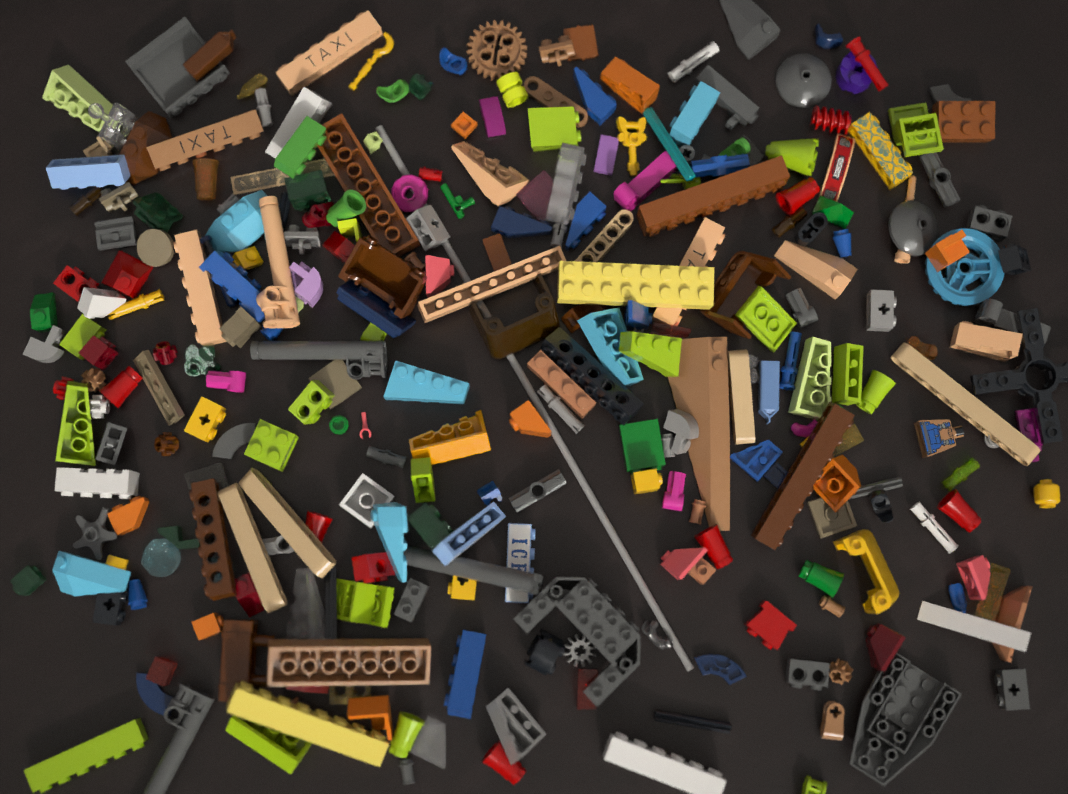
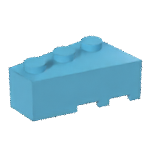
(693, 114)

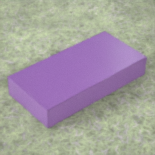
(606, 155)

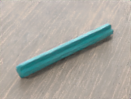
(669, 144)

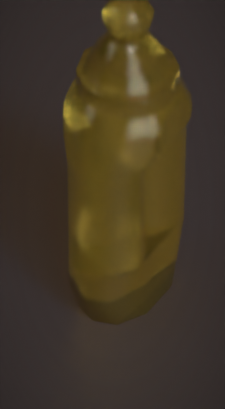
(253, 84)

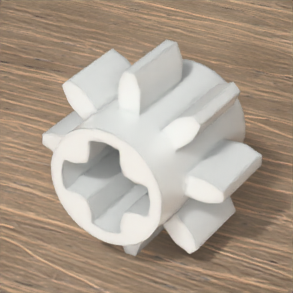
(99, 406)

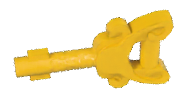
(631, 140)

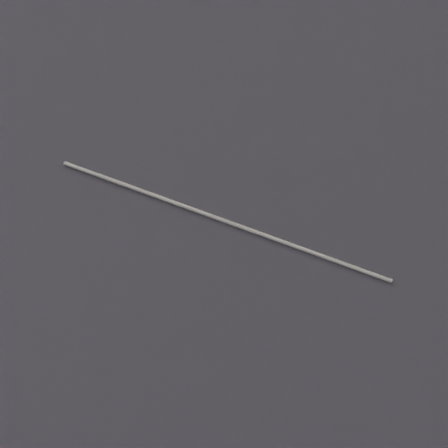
(558, 439)

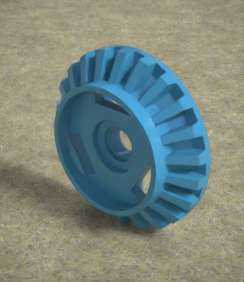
(985, 267)

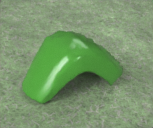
(394, 92)
(739, 147)

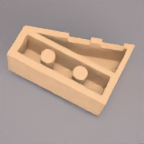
(986, 341)

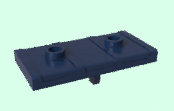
(373, 309)

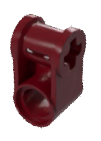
(317, 215)

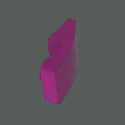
(492, 116)

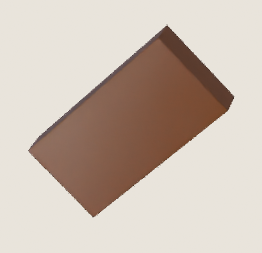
(496, 252)

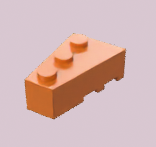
(630, 84)

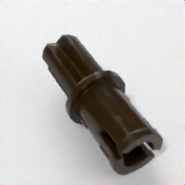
(86, 200)
(789, 222)

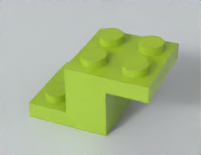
(915, 129)
(364, 602)

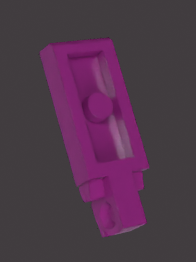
(1028, 427)

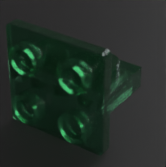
(156, 211)

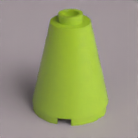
(797, 154)

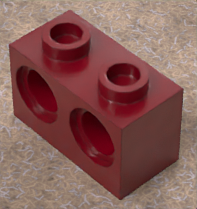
(99, 352)

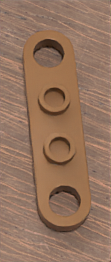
(550, 97)

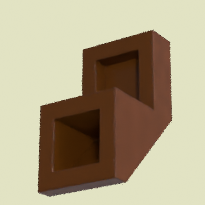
(576, 313)

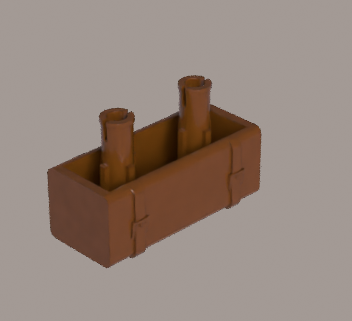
(239, 655)

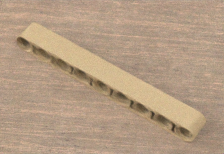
(965, 404)

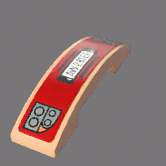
(837, 167)

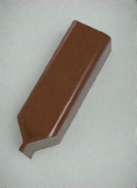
(210, 55)

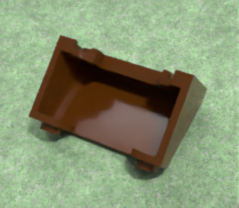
(384, 275)

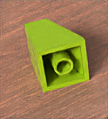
(553, 127)

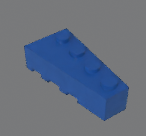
(236, 281)

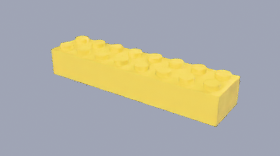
(646, 284)
(307, 724)

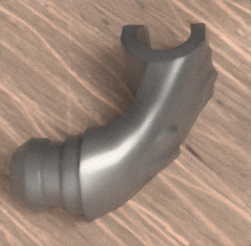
(651, 632)

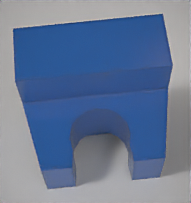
(489, 492)

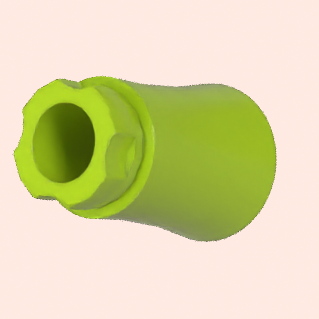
(875, 391)
(405, 734)

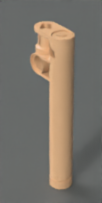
(281, 307)

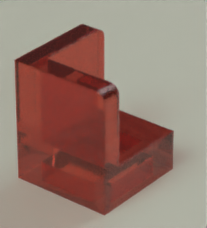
(161, 671)

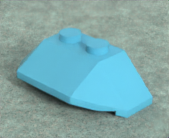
(238, 225)

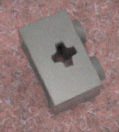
(428, 227)
(887, 302)

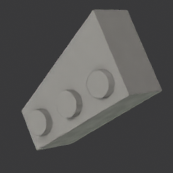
(514, 725)

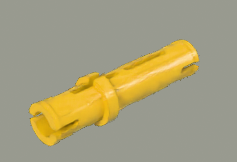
(142, 301)

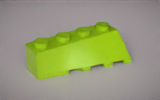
(75, 432)
(274, 745)

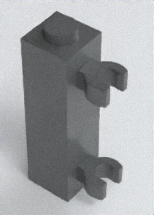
(730, 98)

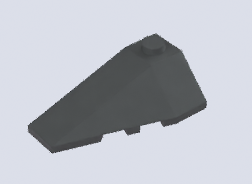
(749, 25)

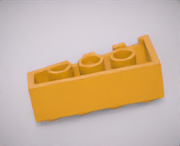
(452, 441)

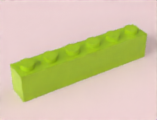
(86, 755)

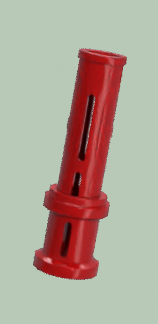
(862, 55)

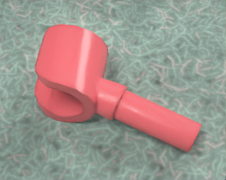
(364, 425)

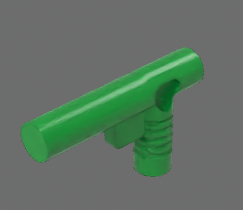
(456, 201)

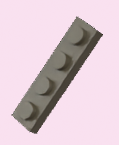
(158, 387)

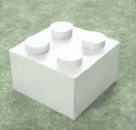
(361, 498)

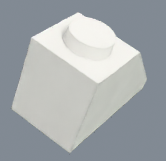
(99, 302)

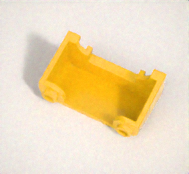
(885, 591)

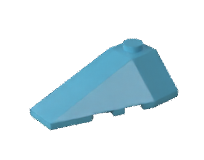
(391, 523)

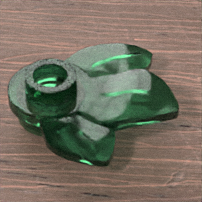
(202, 358)

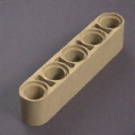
(603, 239)
(741, 397)

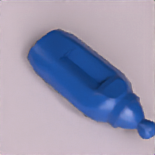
(957, 597)

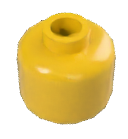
(1046, 494)

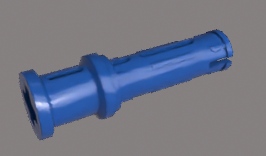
(789, 370)

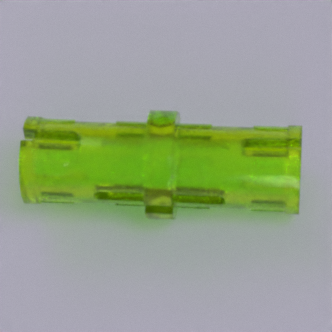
(960, 474)

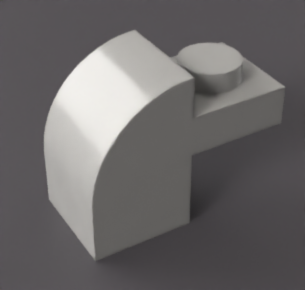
(46, 351)
(685, 428)

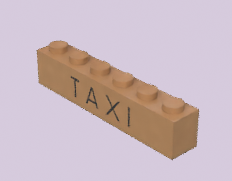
(205, 139)

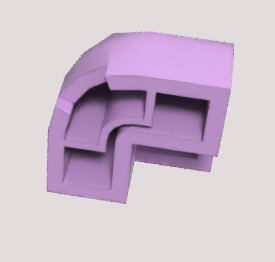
(306, 283)

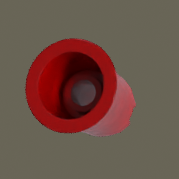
(797, 195)
(121, 386)
(959, 510)
(318, 524)
(716, 546)
(498, 761)

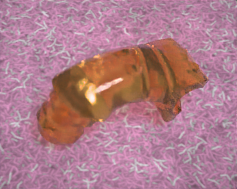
(927, 350)

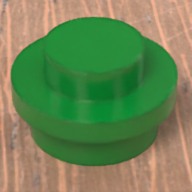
(338, 424)

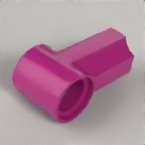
(232, 381)
(673, 496)

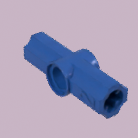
(720, 165)

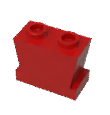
(769, 625)

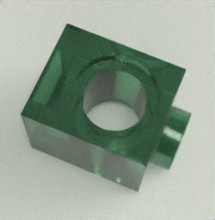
(27, 580)

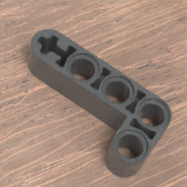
(994, 316)

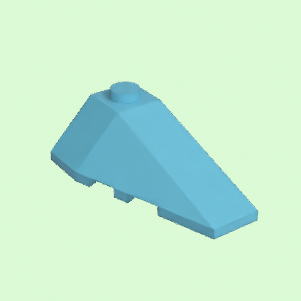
(85, 576)

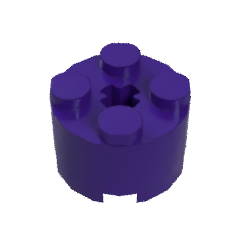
(851, 80)

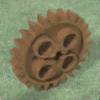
(480, 47)

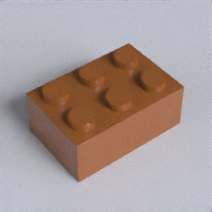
(966, 120)

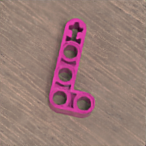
(632, 194)

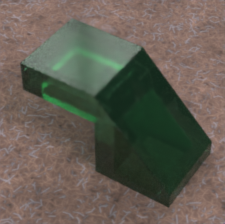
(175, 536)

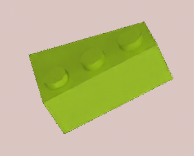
(653, 350)

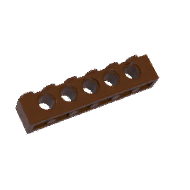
(226, 586)

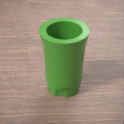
(346, 207)

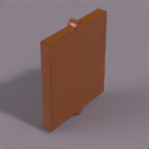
(583, 42)

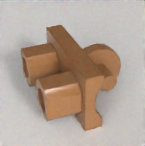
(557, 51)

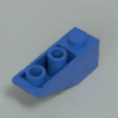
(596, 102)
(586, 214)

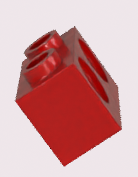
(76, 288)

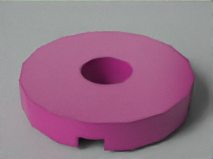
(419, 197)

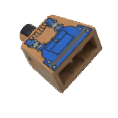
(936, 436)

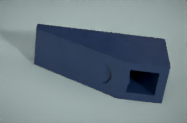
(515, 225)

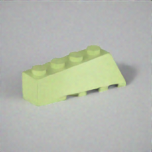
(75, 95)

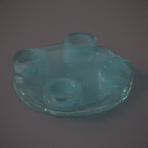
(161, 558)

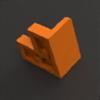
(947, 251)
(375, 708)

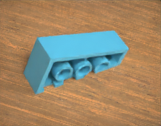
(603, 334)

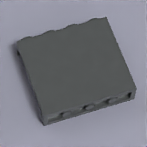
(162, 70)

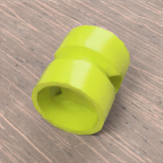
(513, 91)

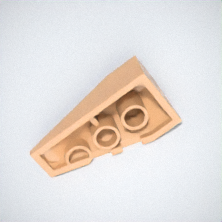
(821, 269)

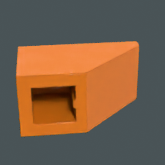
(128, 517)

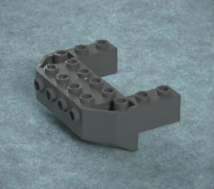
(597, 621)

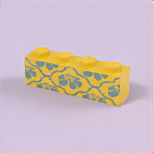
(880, 150)

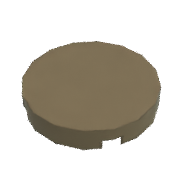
(155, 247)

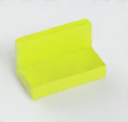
(350, 228)

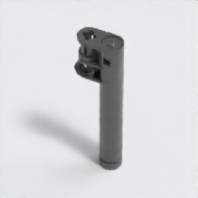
(368, 355)
(476, 570)
(192, 712)

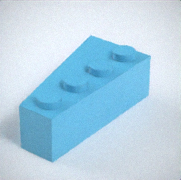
(418, 384)

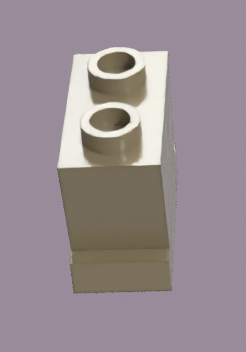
(239, 328)

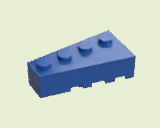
(466, 674)

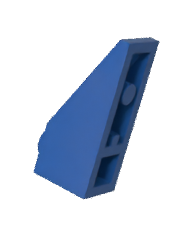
(636, 316)

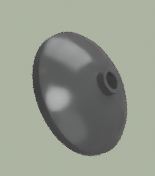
(799, 90)
(906, 227)

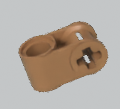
(832, 724)

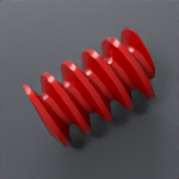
(831, 119)

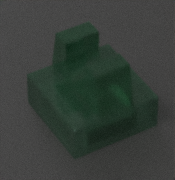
(419, 86)

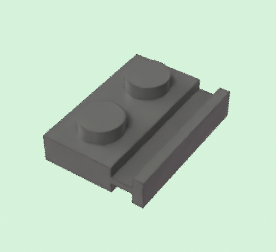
(115, 233)

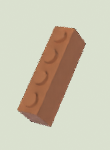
(561, 384)

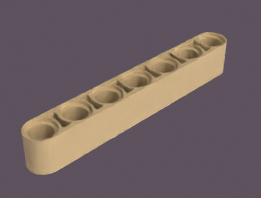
(287, 522)
(252, 548)

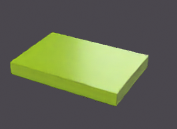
(766, 319)

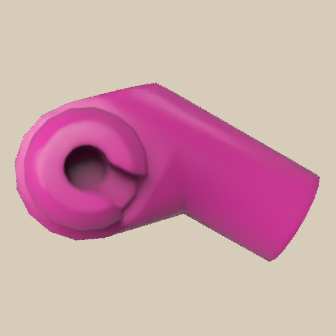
(803, 430)

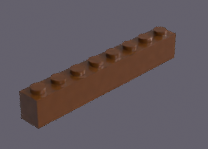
(802, 475)

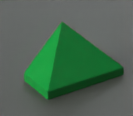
(834, 211)

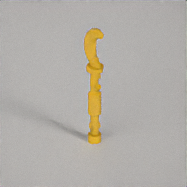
(377, 53)

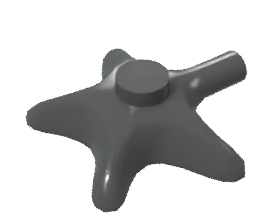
(94, 533)

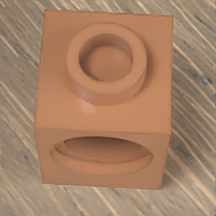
(701, 571)

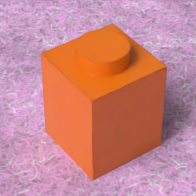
(208, 625)

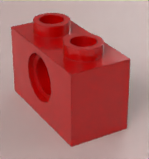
(372, 566)

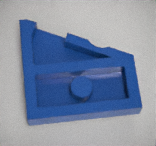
(757, 459)

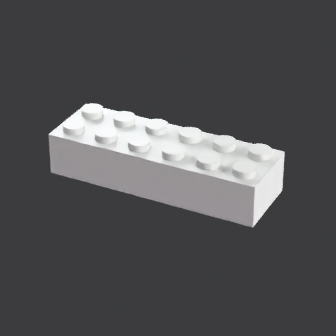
(662, 767)

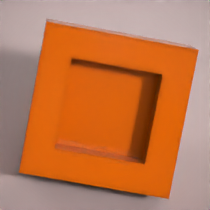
(464, 125)

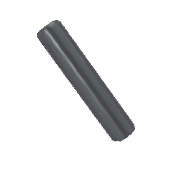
(881, 485)

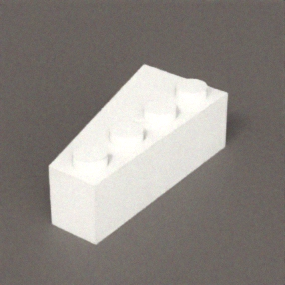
(97, 481)

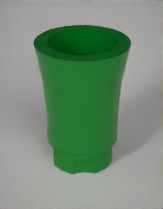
(821, 577)

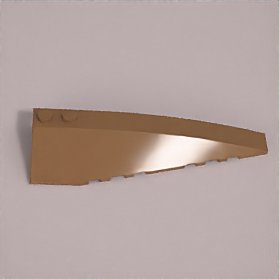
(704, 394)

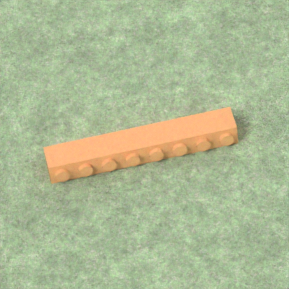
(490, 284)

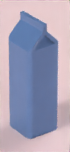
(768, 389)

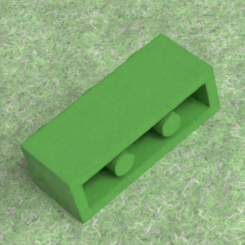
(300, 147)

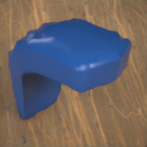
(452, 62)

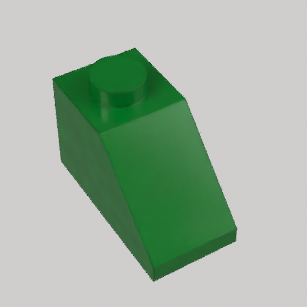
(43, 312)

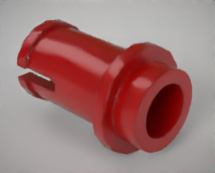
(430, 174)

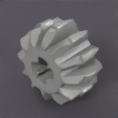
(583, 656)

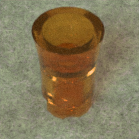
(205, 178)

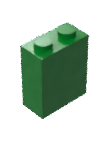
(642, 446)

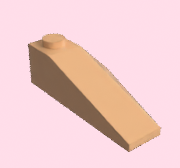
(492, 178)

